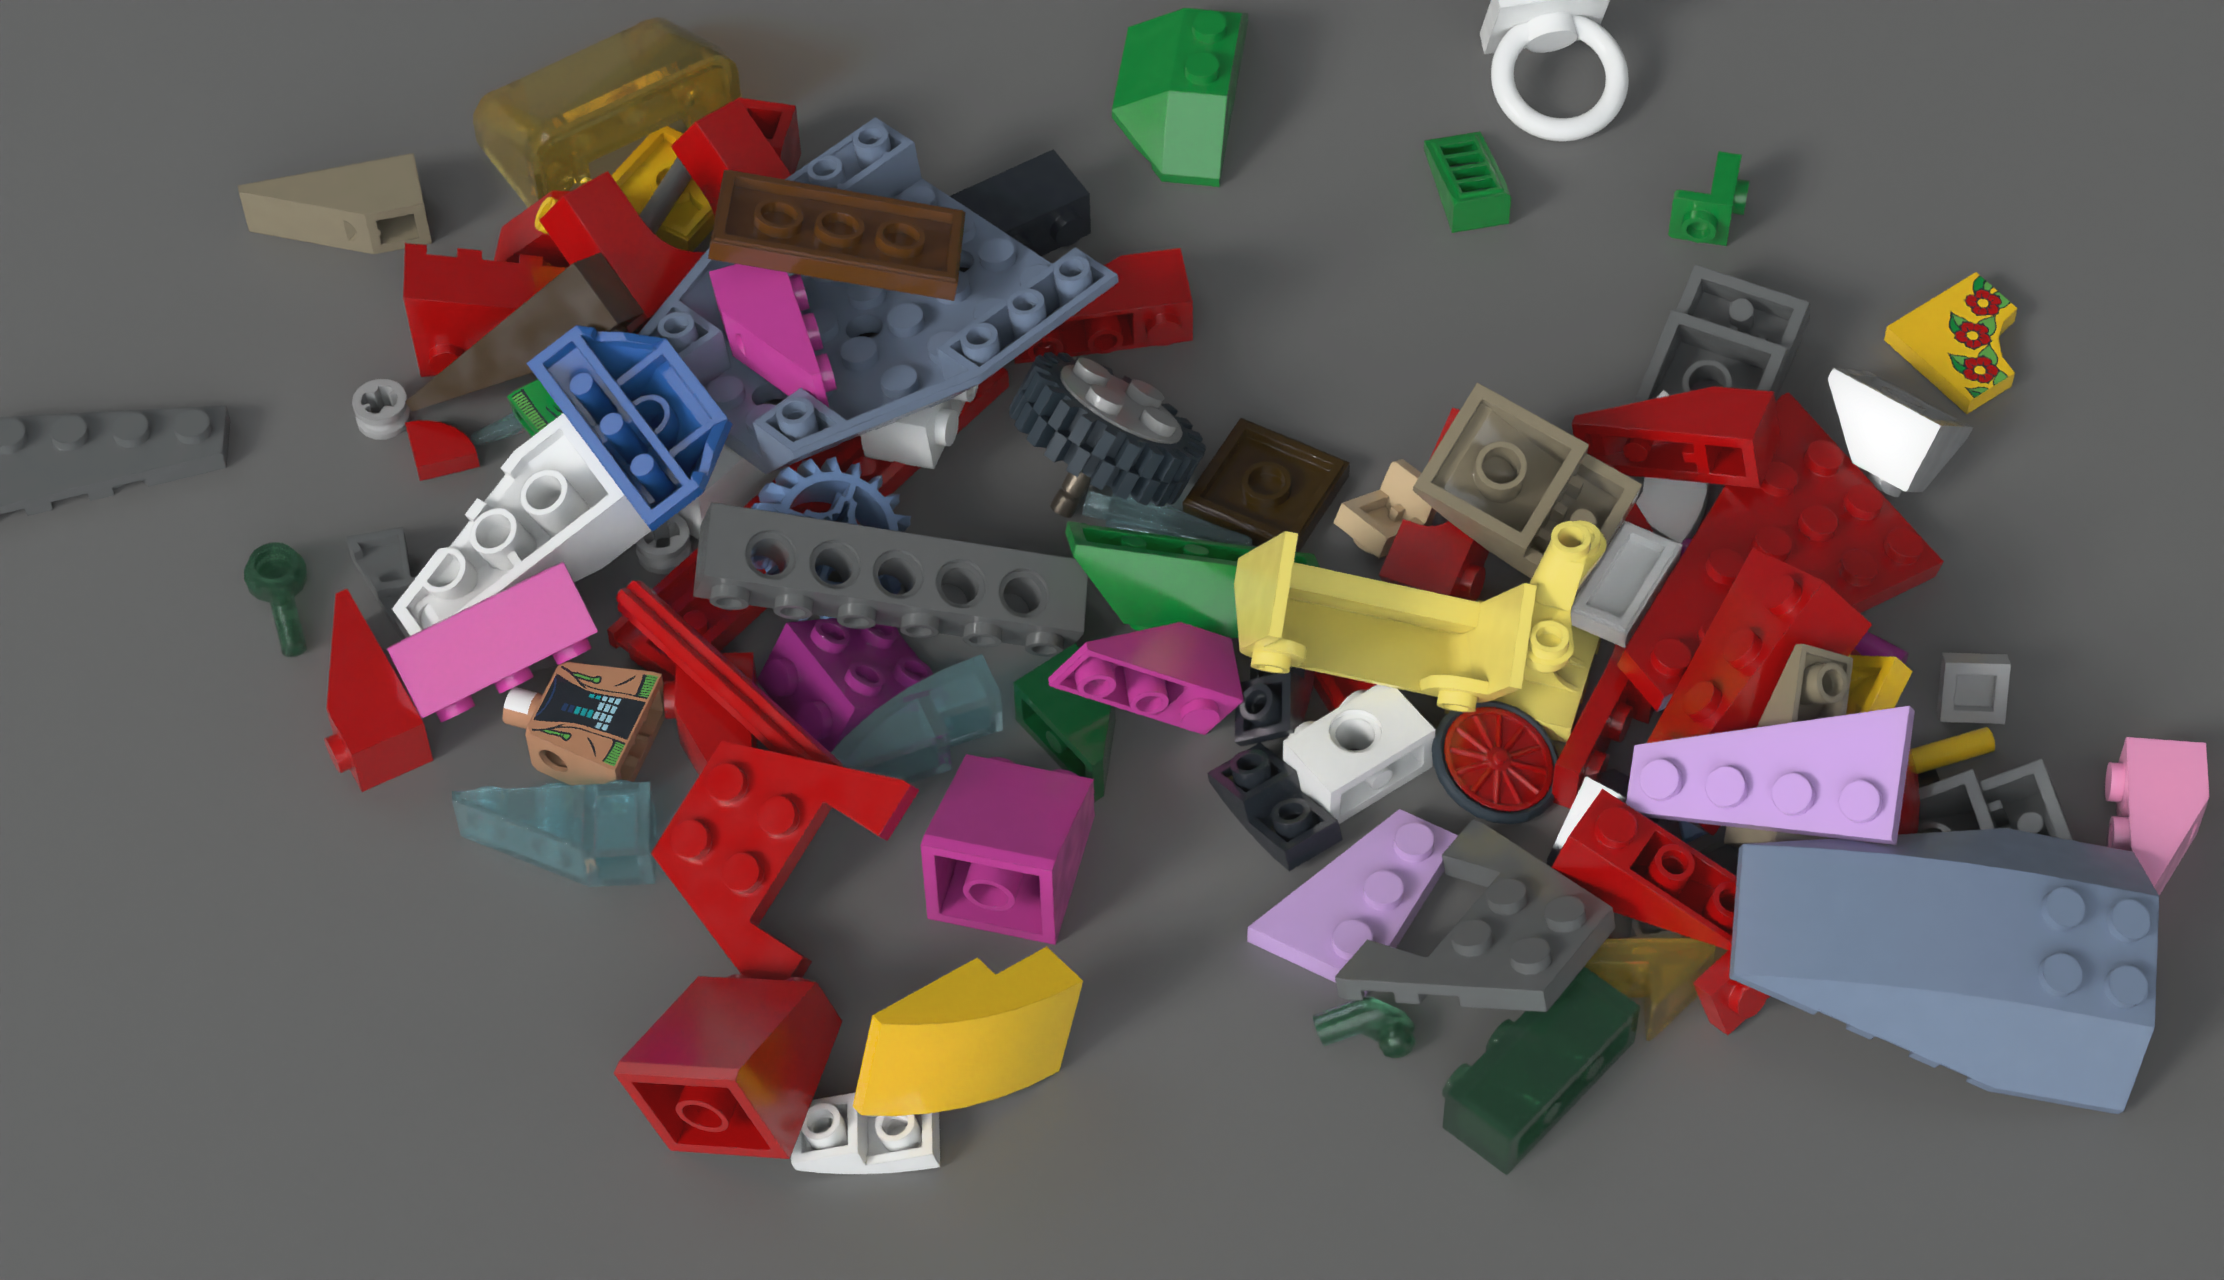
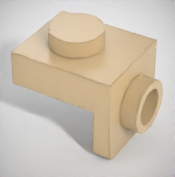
(1377, 516)

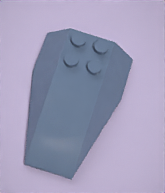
(1967, 949)

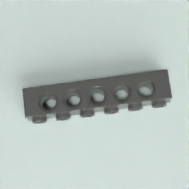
(797, 544)

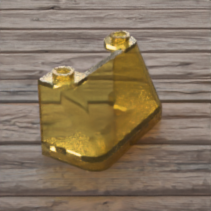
(600, 100)

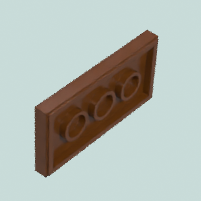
(838, 235)

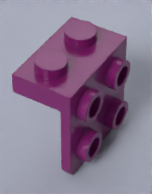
(838, 674)

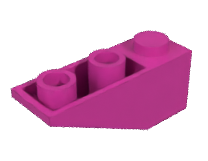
(768, 331)
(1158, 673)

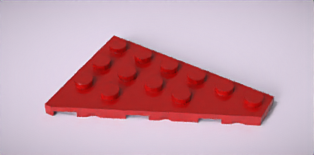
(1808, 513)

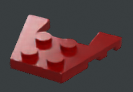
(747, 832)

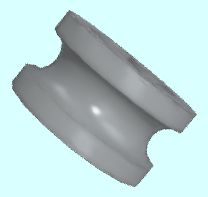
(371, 398)
(667, 558)

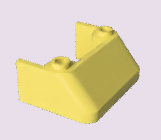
(1379, 629)

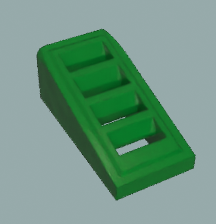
(1473, 208)

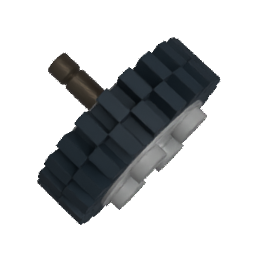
(1105, 432)

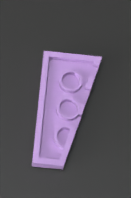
(1796, 777)

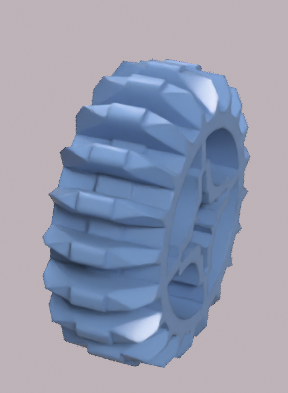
(849, 499)

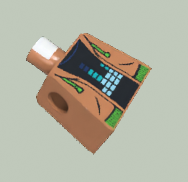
(589, 722)

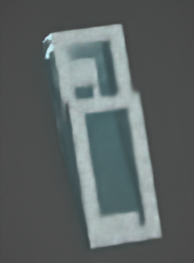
(917, 728)

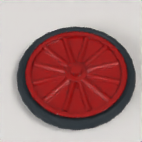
(1495, 762)

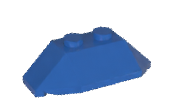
(637, 415)

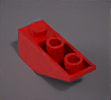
(1142, 310)
(1648, 873)

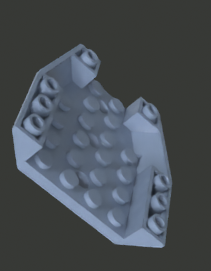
(923, 344)

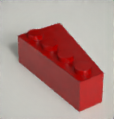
(463, 298)

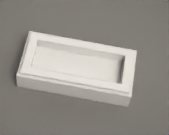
(1624, 583)

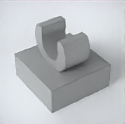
(1973, 688)

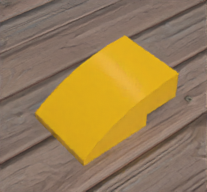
(968, 1037)

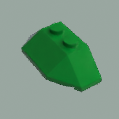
(1181, 91)
(1163, 577)

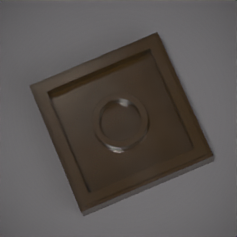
(1266, 485)

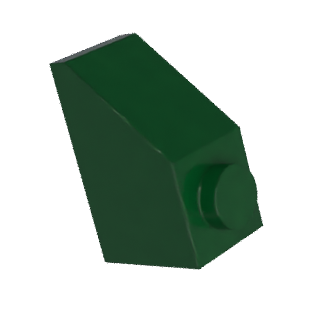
(1066, 725)

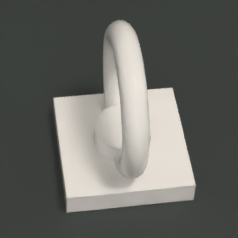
(1546, 28)

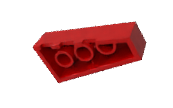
(1750, 645)

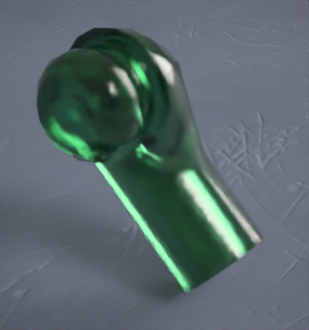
(1371, 1018)

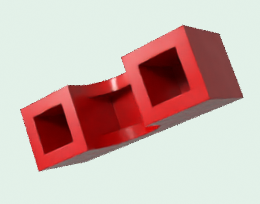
(1436, 556)

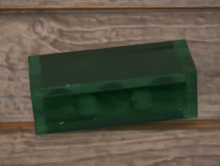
(1538, 1070)

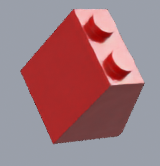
(733, 1065)

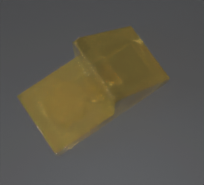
(1656, 971)

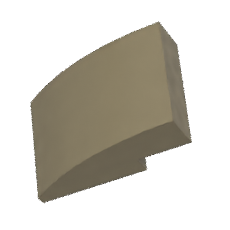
(1517, 477)

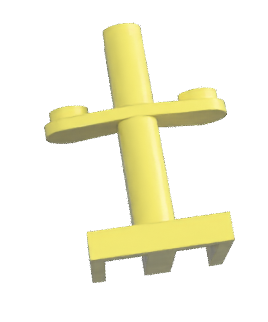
(1557, 651)

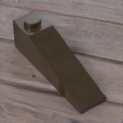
(581, 295)

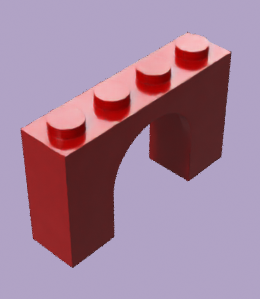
(604, 221)

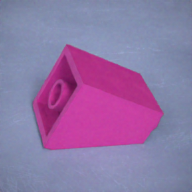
(1007, 847)

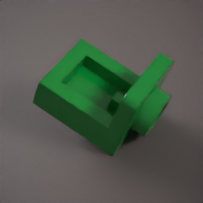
(1708, 216)

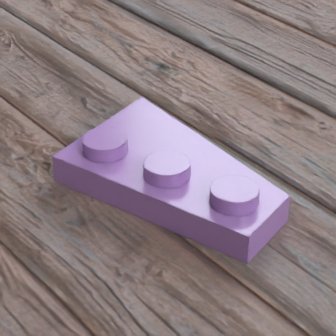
(1357, 897)

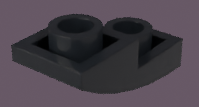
(1272, 704)
(1272, 808)

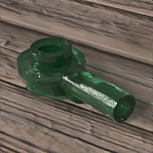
(276, 576)

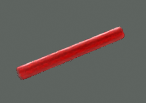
(718, 675)

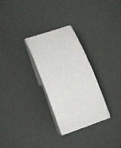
(844, 1142)

